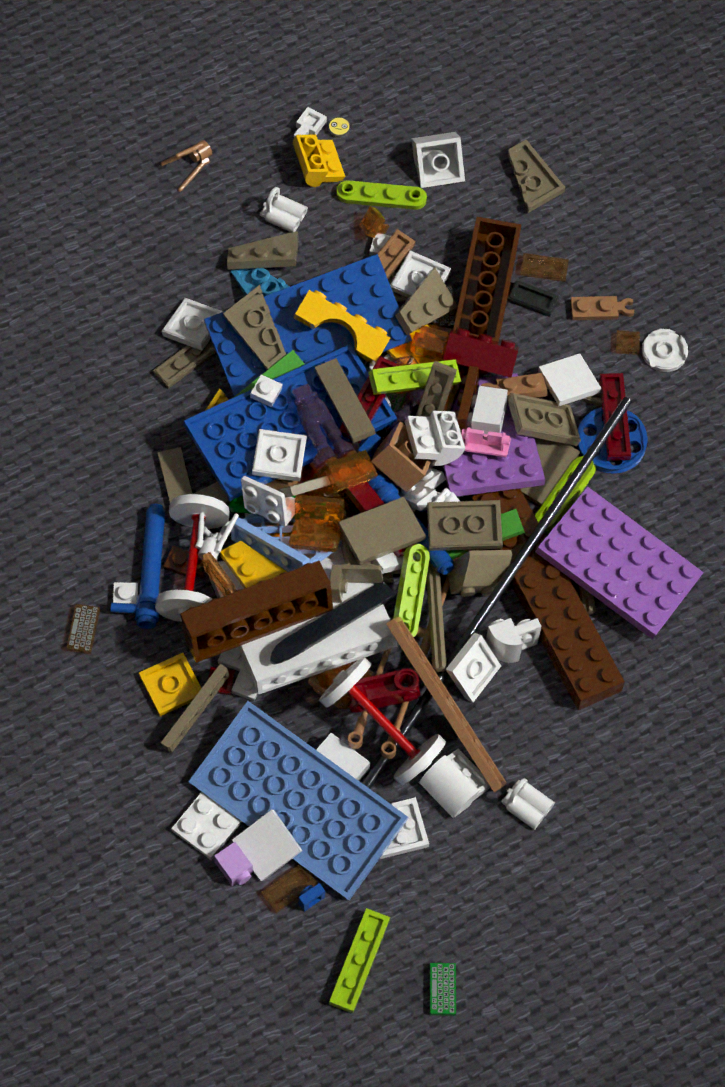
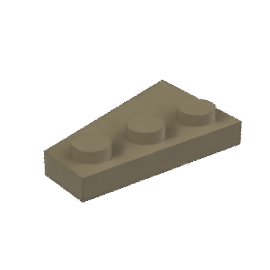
(533, 176)
(265, 253)
(426, 304)
(255, 326)

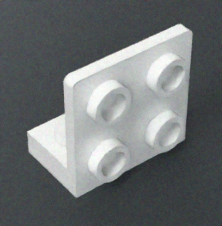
(267, 502)

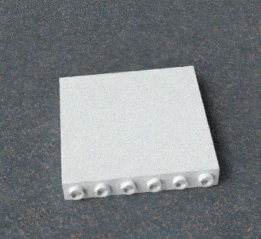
(357, 640)

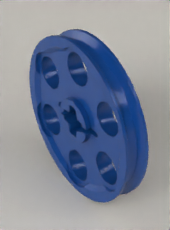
(638, 437)

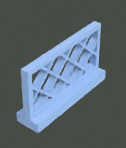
(273, 547)

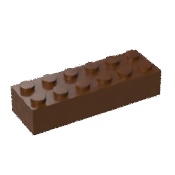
(488, 277)
(257, 611)

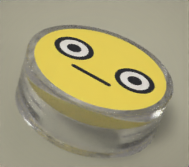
(339, 128)

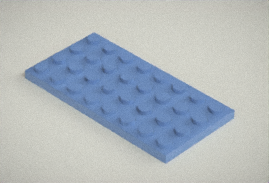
(324, 808)

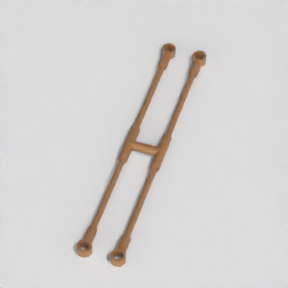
(362, 721)

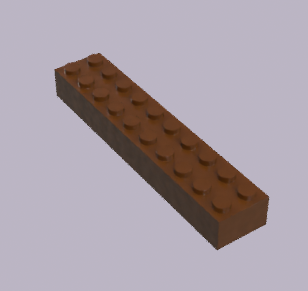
(564, 622)

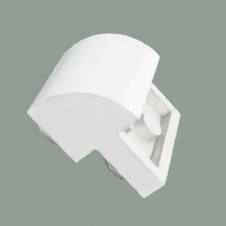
(435, 437)
(508, 640)
(454, 782)

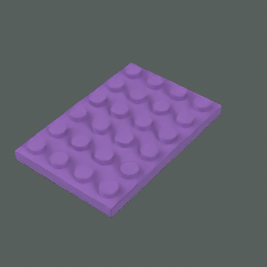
(489, 473)
(619, 562)

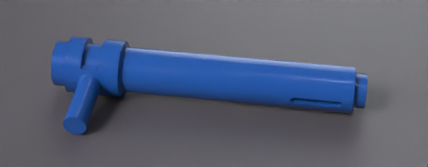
(388, 492)
(150, 572)

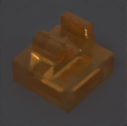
(373, 222)

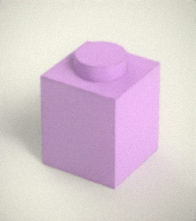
(234, 864)

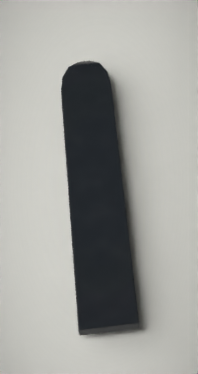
(331, 622)

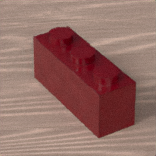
(481, 352)

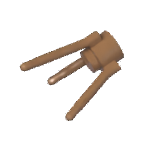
(198, 152)

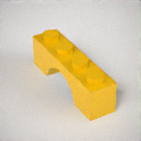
(368, 341)

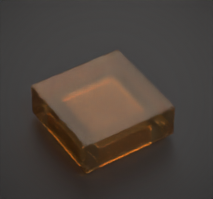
(627, 342)

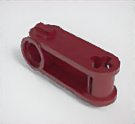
(387, 689)

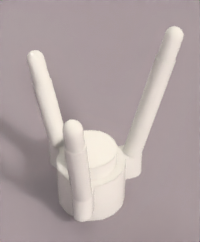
(211, 544)

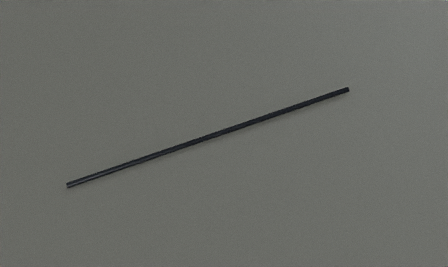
(507, 577)

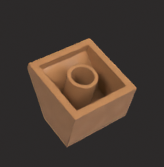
(397, 459)

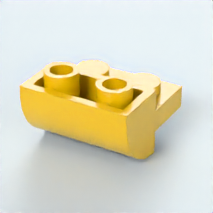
(318, 160)

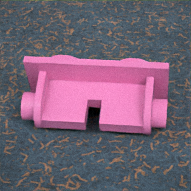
(491, 443)

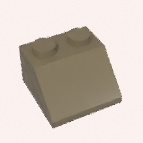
(478, 572)

